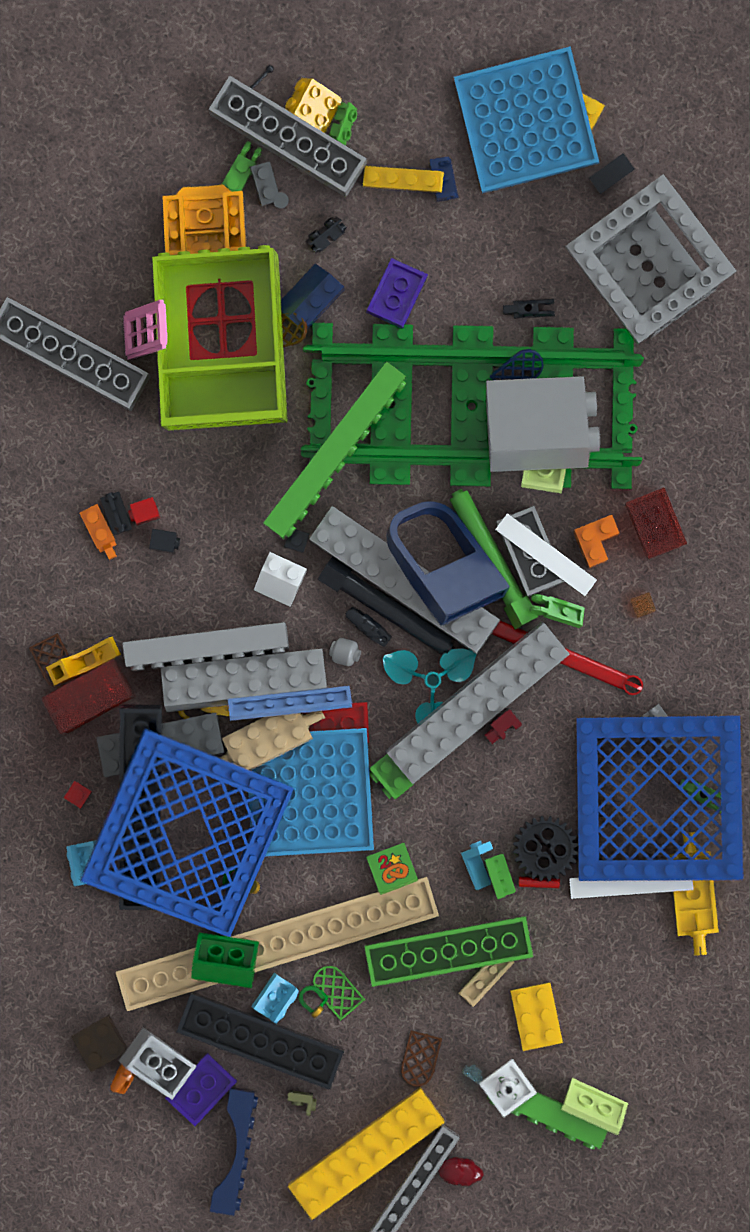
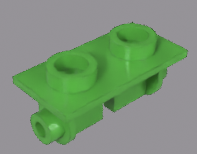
(346, 115)

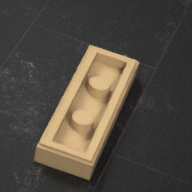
(483, 981)

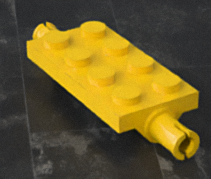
(697, 907)

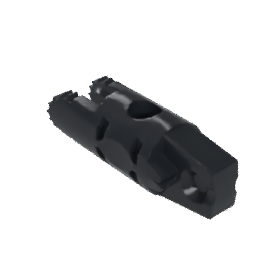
(519, 311)
(368, 626)

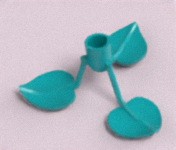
(403, 663)

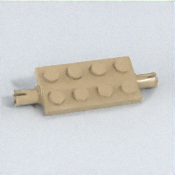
(268, 738)

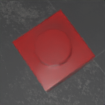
(77, 794)

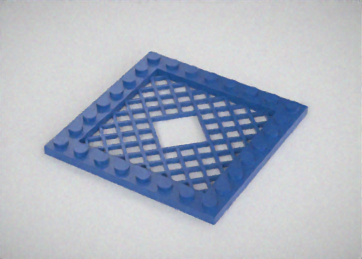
(590, 866)
(225, 918)

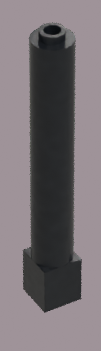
(339, 577)

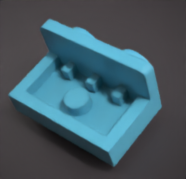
(78, 858)
(275, 998)

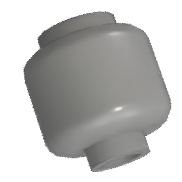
(344, 652)

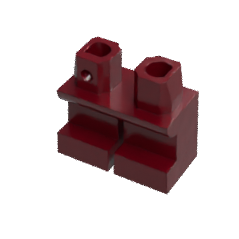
(501, 725)

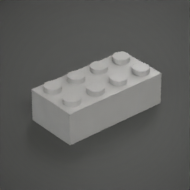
(531, 573)

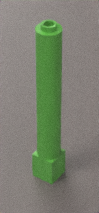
(516, 604)

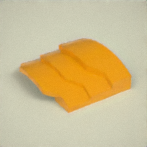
(204, 220)

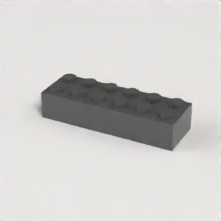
(197, 732)

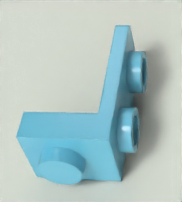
(475, 865)

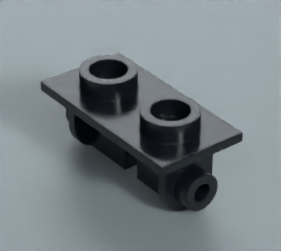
(319, 238)
(116, 513)

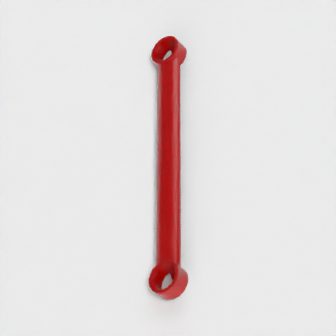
(576, 661)

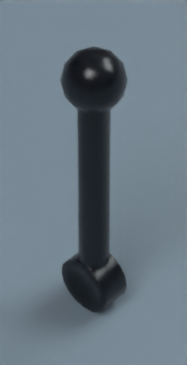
(269, 69)

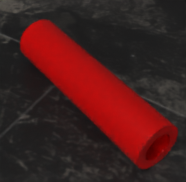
(528, 882)

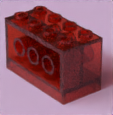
(88, 697)

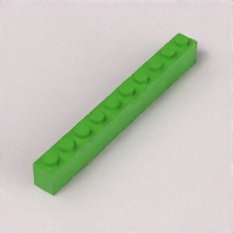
(335, 450)

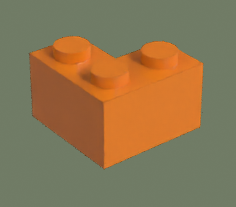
(590, 538)

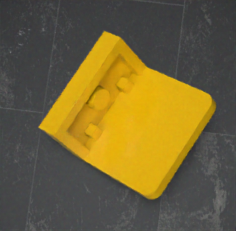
(313, 103)

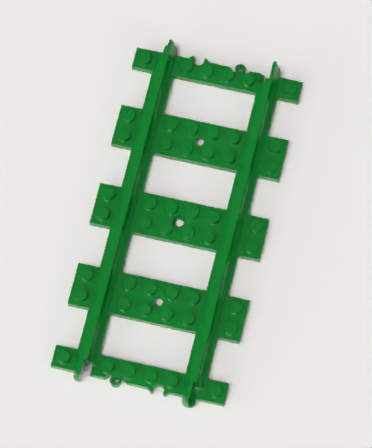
(472, 364)

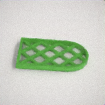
(352, 998)

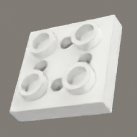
(508, 1088)

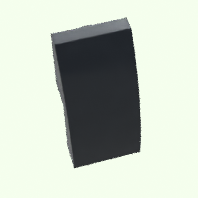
(612, 173)

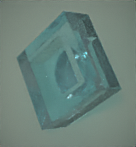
(473, 1073)

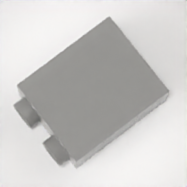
(540, 424)

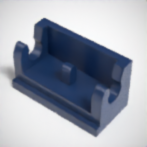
(449, 186)

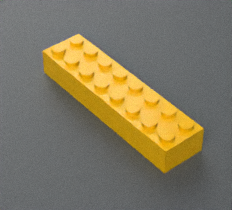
(366, 1153)

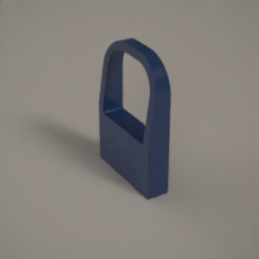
(454, 587)

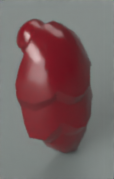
(460, 1171)

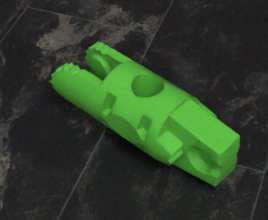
(691, 788)

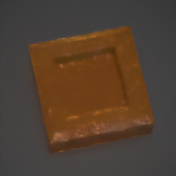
(643, 605)

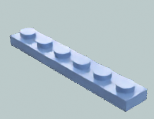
(289, 703)

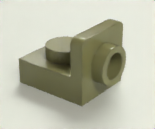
(299, 1098)

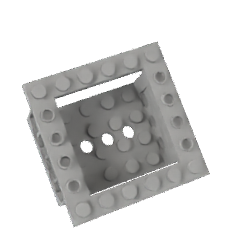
(619, 275)

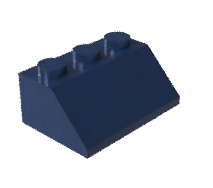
(311, 296)

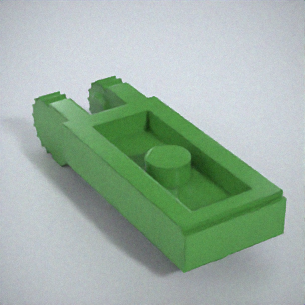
(240, 170)
(558, 610)

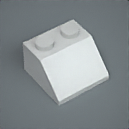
(280, 579)

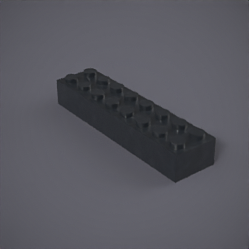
(260, 1040)

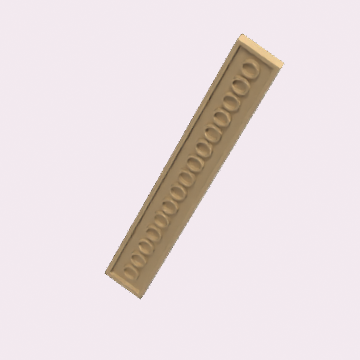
(287, 940)

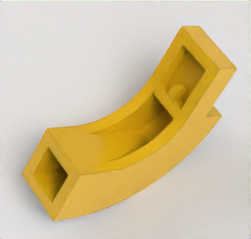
(83, 662)

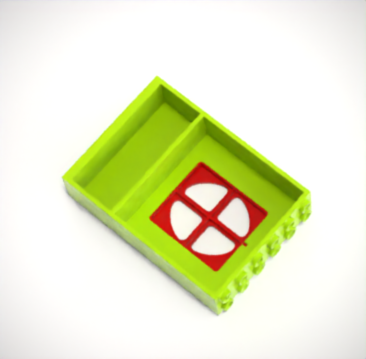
(225, 386)

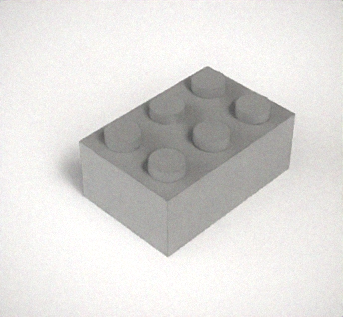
(157, 1063)

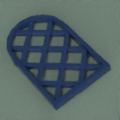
(523, 359)

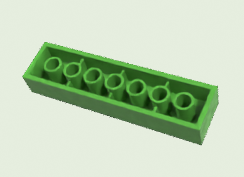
(448, 951)

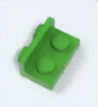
(390, 776)
(500, 876)

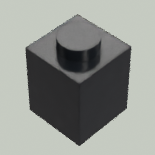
(164, 541)

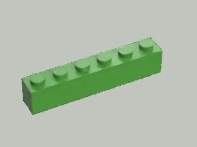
(548, 1111)

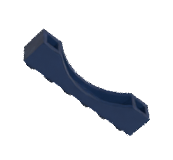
(225, 1195)

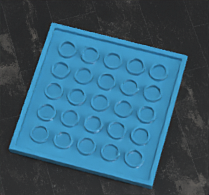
(526, 120)
(329, 797)

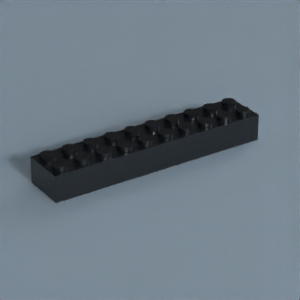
(133, 721)

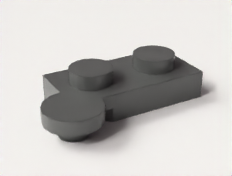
(266, 186)

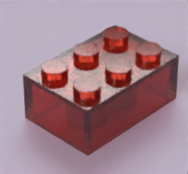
(655, 523)

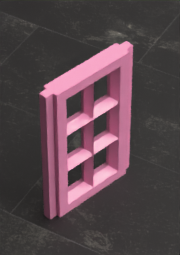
(153, 345)

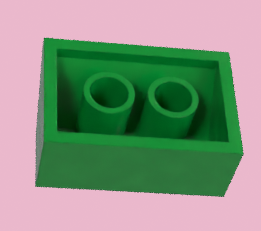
(224, 960)

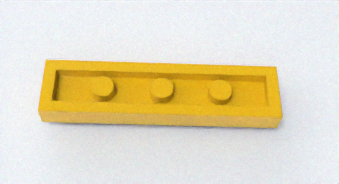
(403, 179)

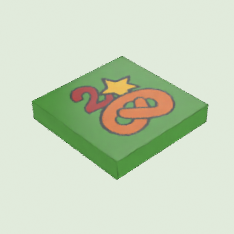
(392, 868)

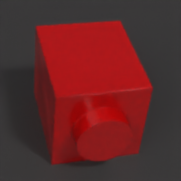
(143, 511)

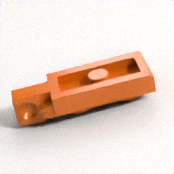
(99, 530)

